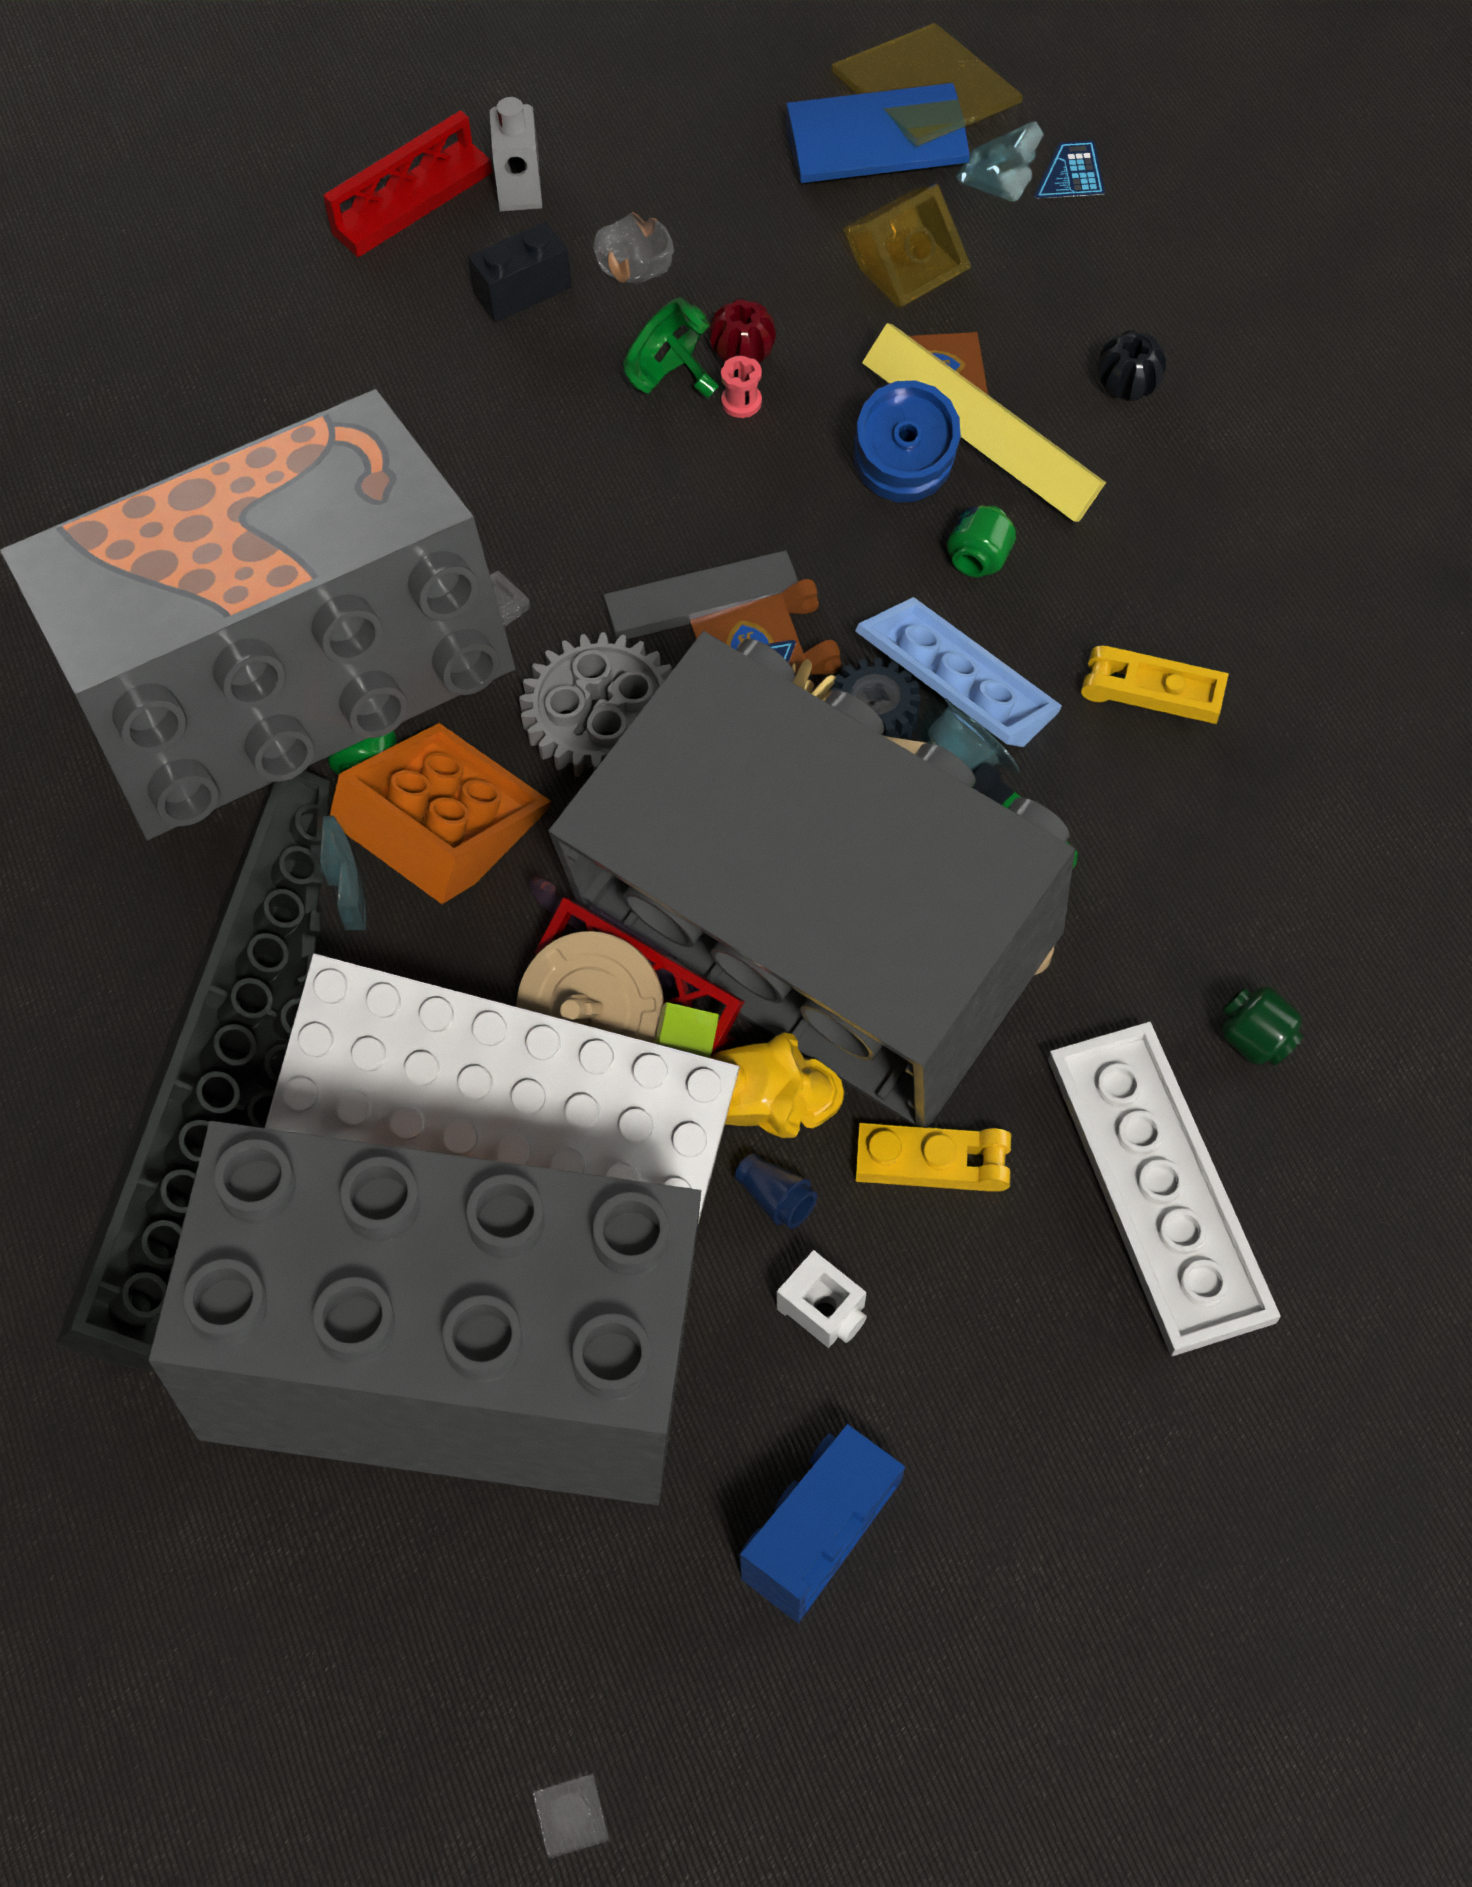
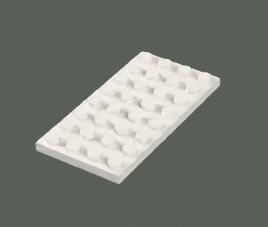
(494, 1082)

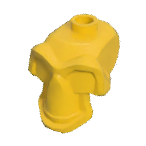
(781, 1087)

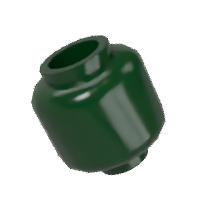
(1262, 1025)

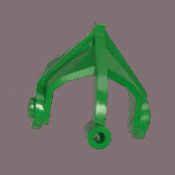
(640, 362)

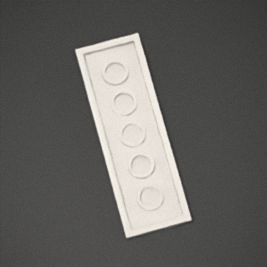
(1163, 1189)

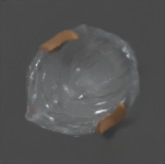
(634, 249)

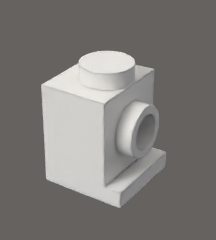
(817, 1283)

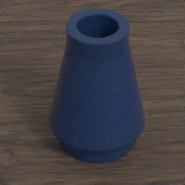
(779, 1192)

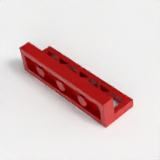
(407, 192)
(682, 974)

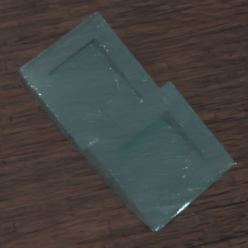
(342, 871)

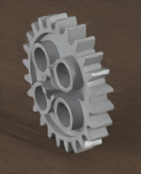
(565, 687)

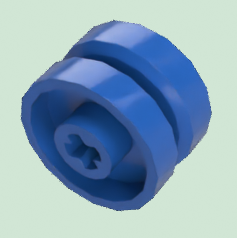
(906, 441)

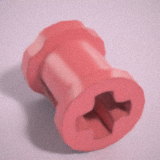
(740, 387)

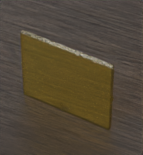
(929, 59)

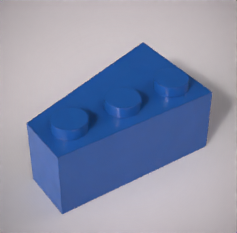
(819, 1521)

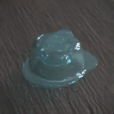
(969, 741)

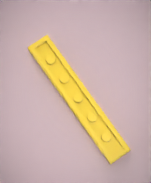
(990, 425)

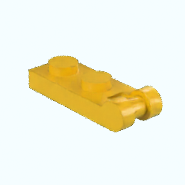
(1155, 684)
(932, 1157)

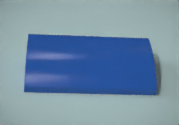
(859, 138)

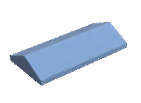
(961, 671)

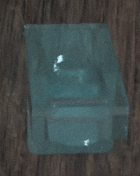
(1003, 163)

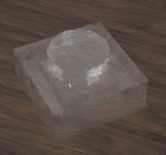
(571, 1816)

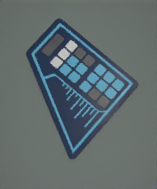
(1072, 172)

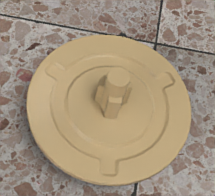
(596, 984)

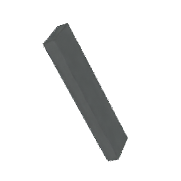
(696, 594)

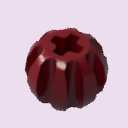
(742, 330)

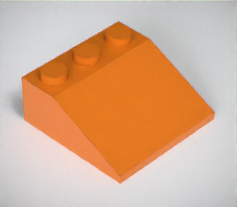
(436, 810)

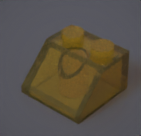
(909, 245)

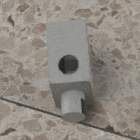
(515, 136)

